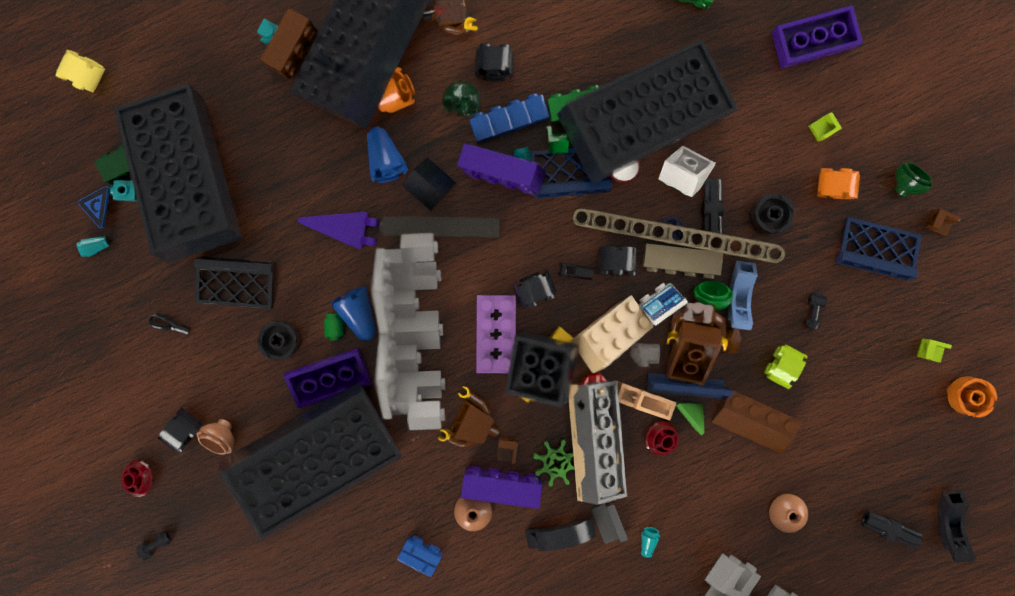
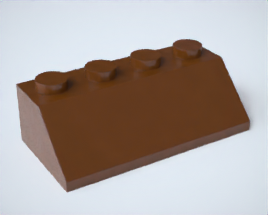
(756, 421)

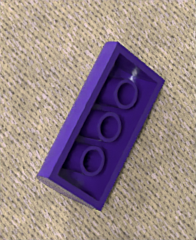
(327, 377)

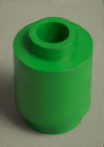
(333, 327)

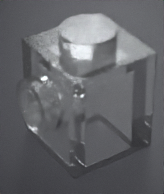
(645, 354)

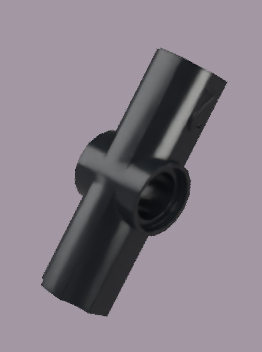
(712, 206)
(891, 529)

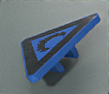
(96, 205)

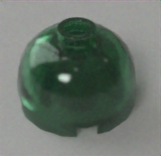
(461, 98)

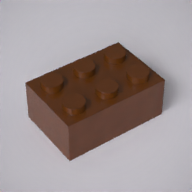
(289, 44)
(694, 353)

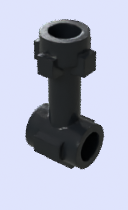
(817, 301)
(145, 550)

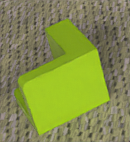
(825, 127)
(932, 350)

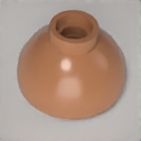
(217, 437)
(465, 506)
(781, 510)

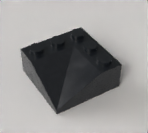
(541, 368)

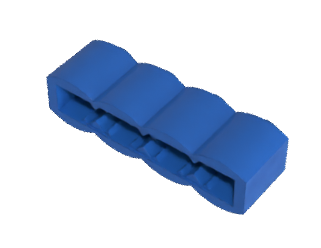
(510, 118)

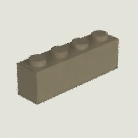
(683, 260)

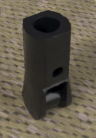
(579, 272)

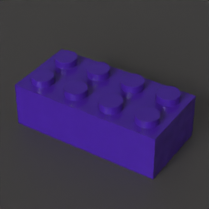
(816, 37)
(501, 168)
(502, 487)

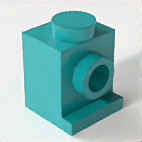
(266, 31)
(117, 191)

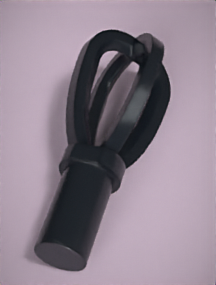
(174, 325)

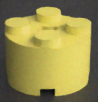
(81, 70)

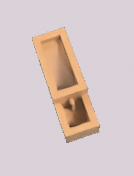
(645, 401)

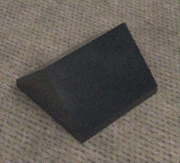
(428, 183)

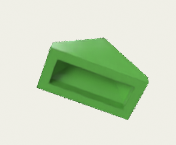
(693, 413)

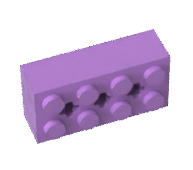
(486, 324)

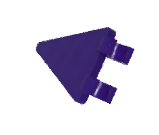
(344, 227)

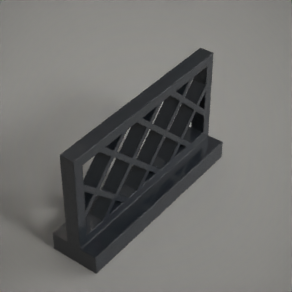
(234, 265)

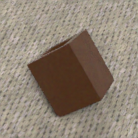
(941, 221)
(734, 339)
(507, 450)

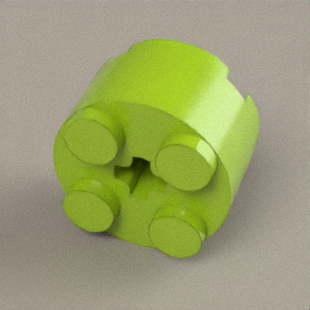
(786, 366)

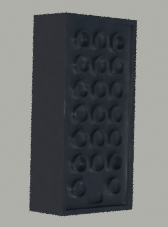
(356, 56)
(646, 111)
(177, 174)
(309, 460)

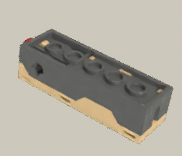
(597, 440)

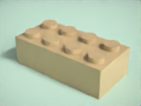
(612, 334)

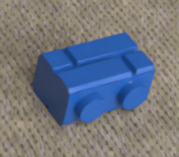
(420, 556)

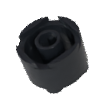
(494, 62)
(782, 216)
(617, 261)
(535, 288)
(268, 339)
(180, 430)

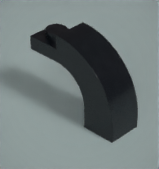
(951, 524)
(561, 536)

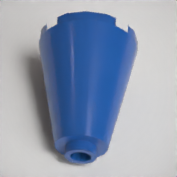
(384, 157)
(356, 312)

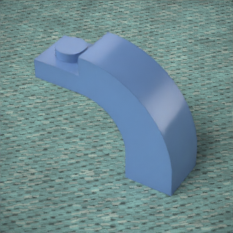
(742, 285)

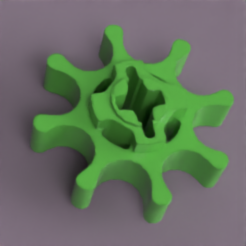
(549, 466)

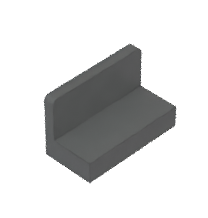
(609, 522)

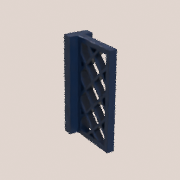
(567, 188)
(879, 265)
(661, 384)

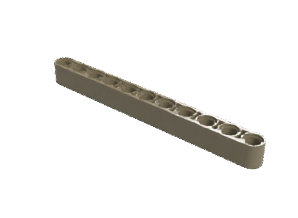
(705, 243)

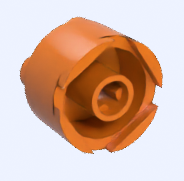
(398, 93)
(838, 184)
(972, 396)

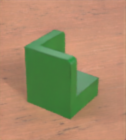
(557, 142)

